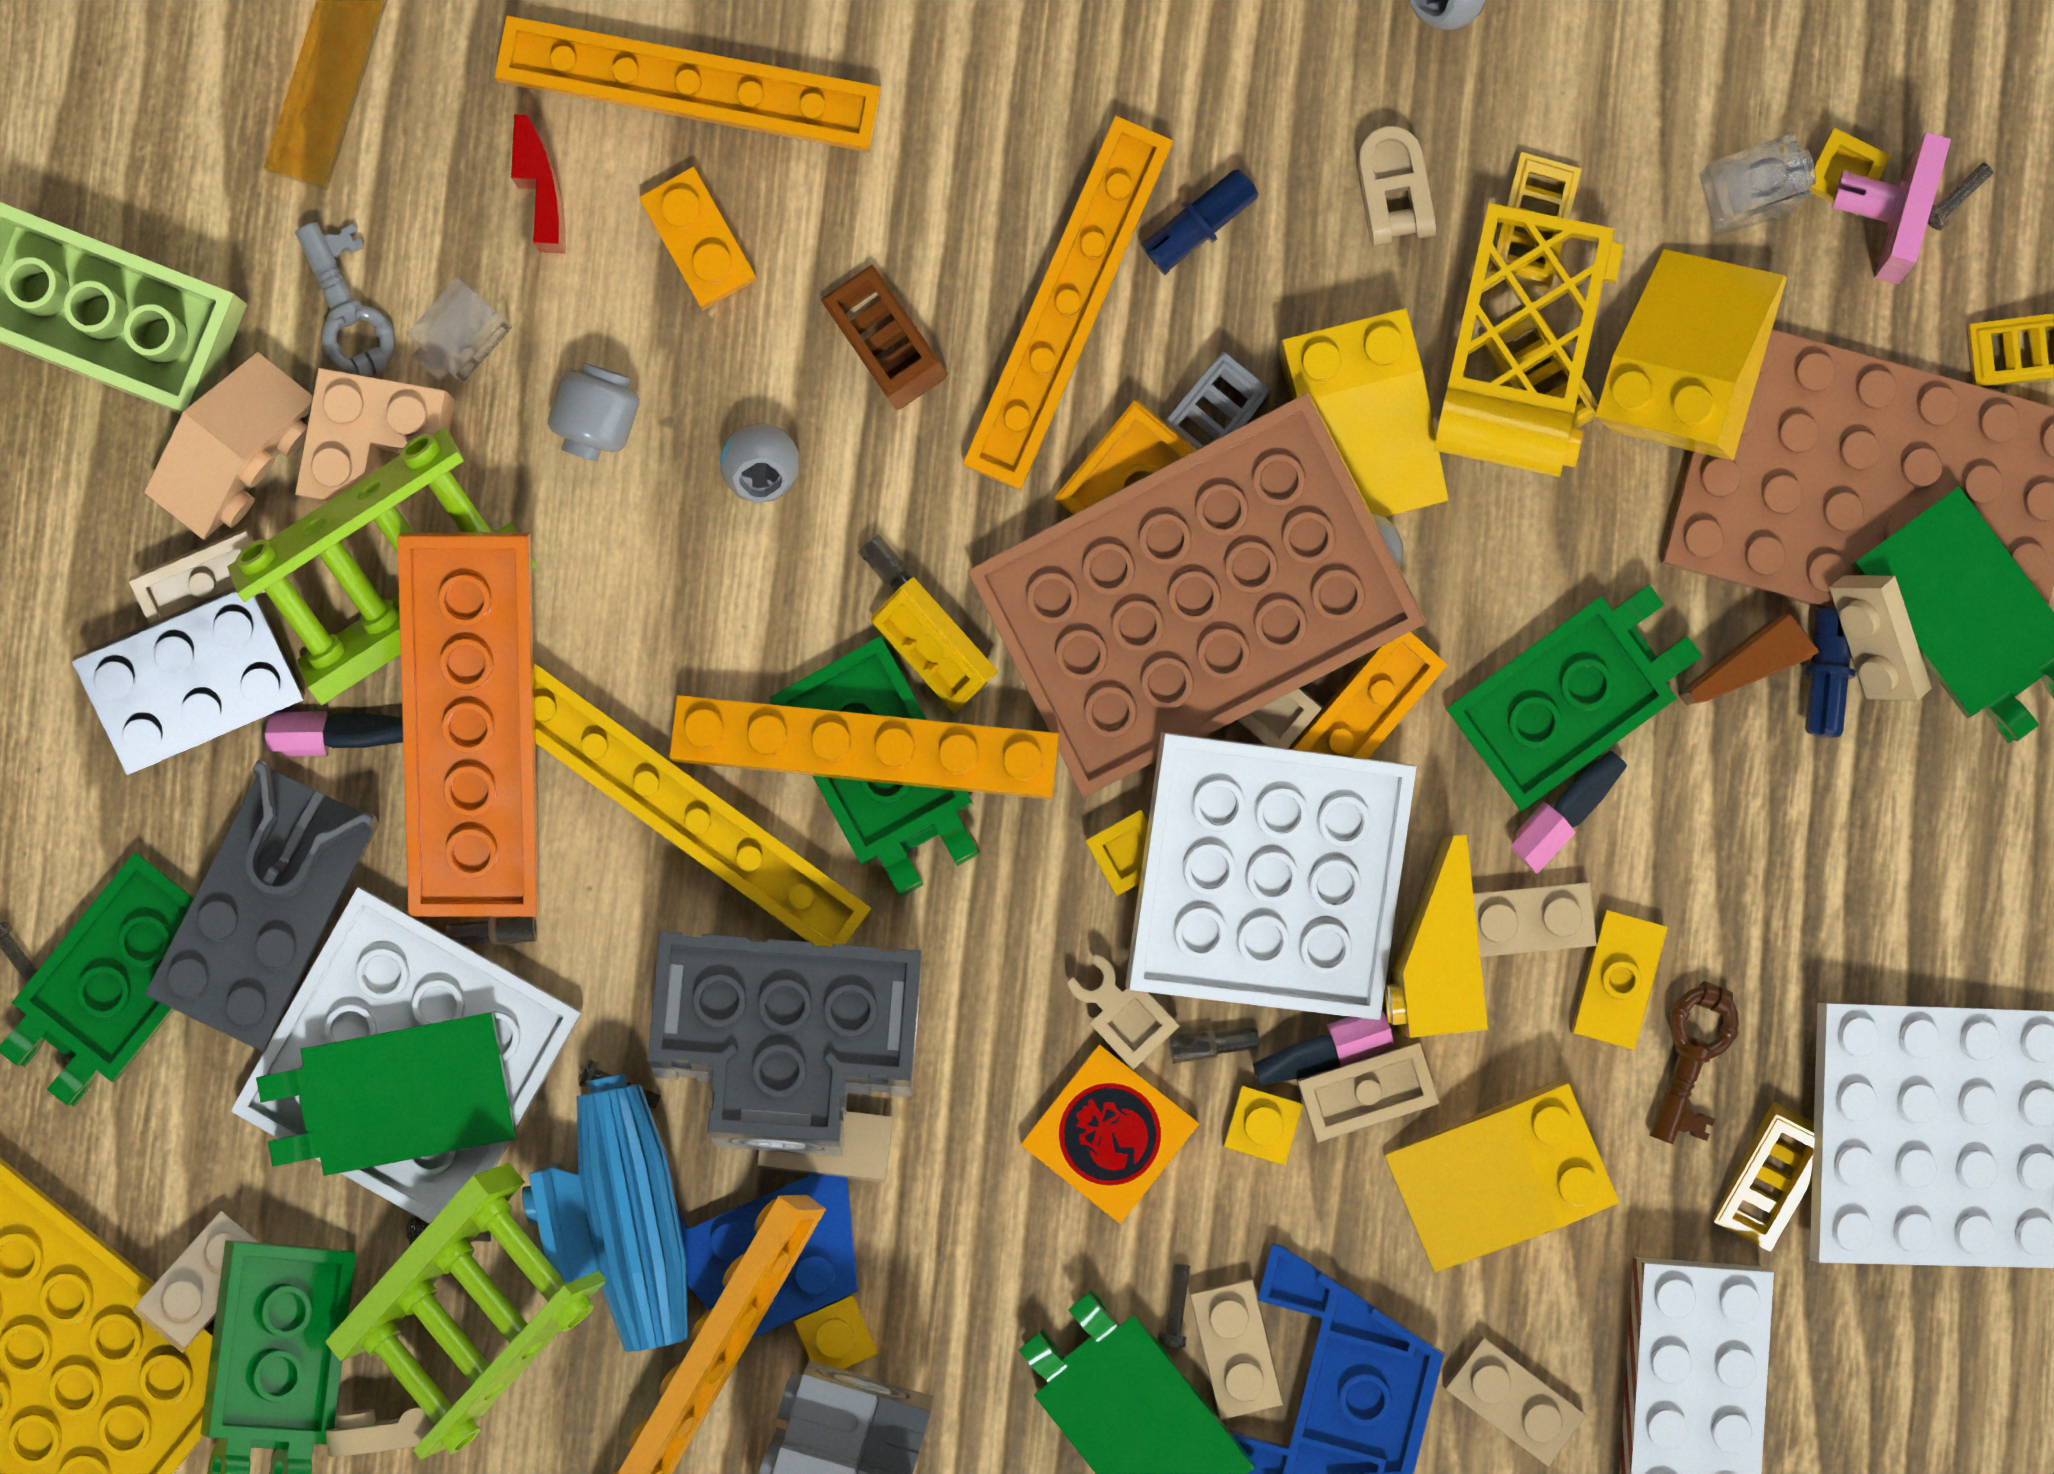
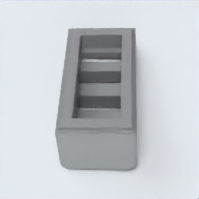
(1239, 379)

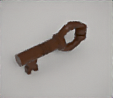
(1693, 1053)

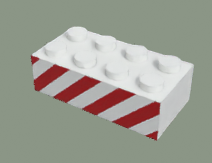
(1696, 1368)

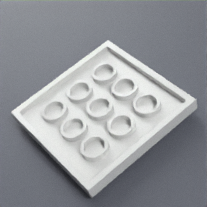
(1270, 876)
(399, 974)
(1933, 1136)

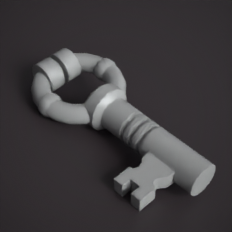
(344, 311)

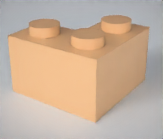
(356, 421)
(229, 445)

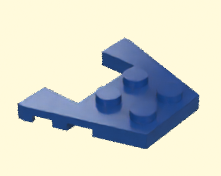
(820, 1274)
(1364, 1386)

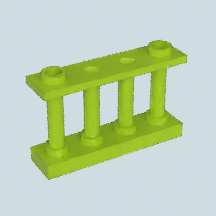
(346, 658)
(410, 1290)

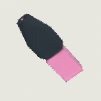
(314, 732)
(1551, 827)
(1346, 1043)

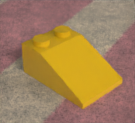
(1692, 354)
(1374, 405)
(1439, 961)
(1501, 1177)

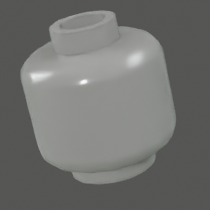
(593, 411)

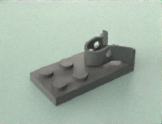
(262, 908)

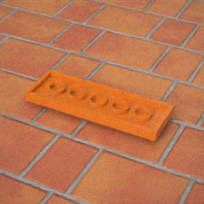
(468, 723)

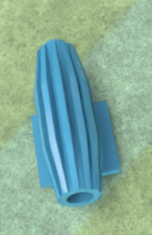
(617, 1215)

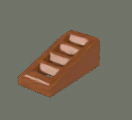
(913, 380)
(1765, 652)

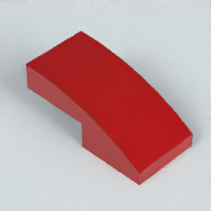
(535, 170)

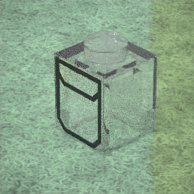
(457, 333)

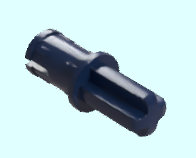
(1199, 220)
(1828, 677)

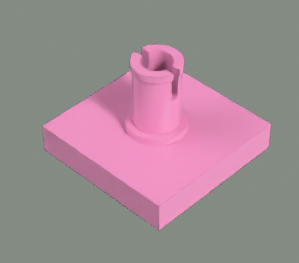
(1901, 206)

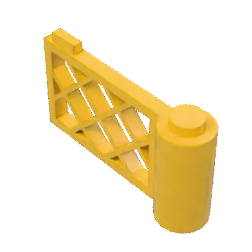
(1512, 423)

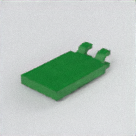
(1970, 611)
(1570, 696)
(878, 816)
(94, 983)
(396, 1096)
(269, 1360)
(1129, 1401)

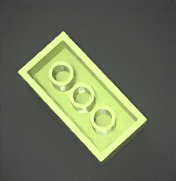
(111, 313)

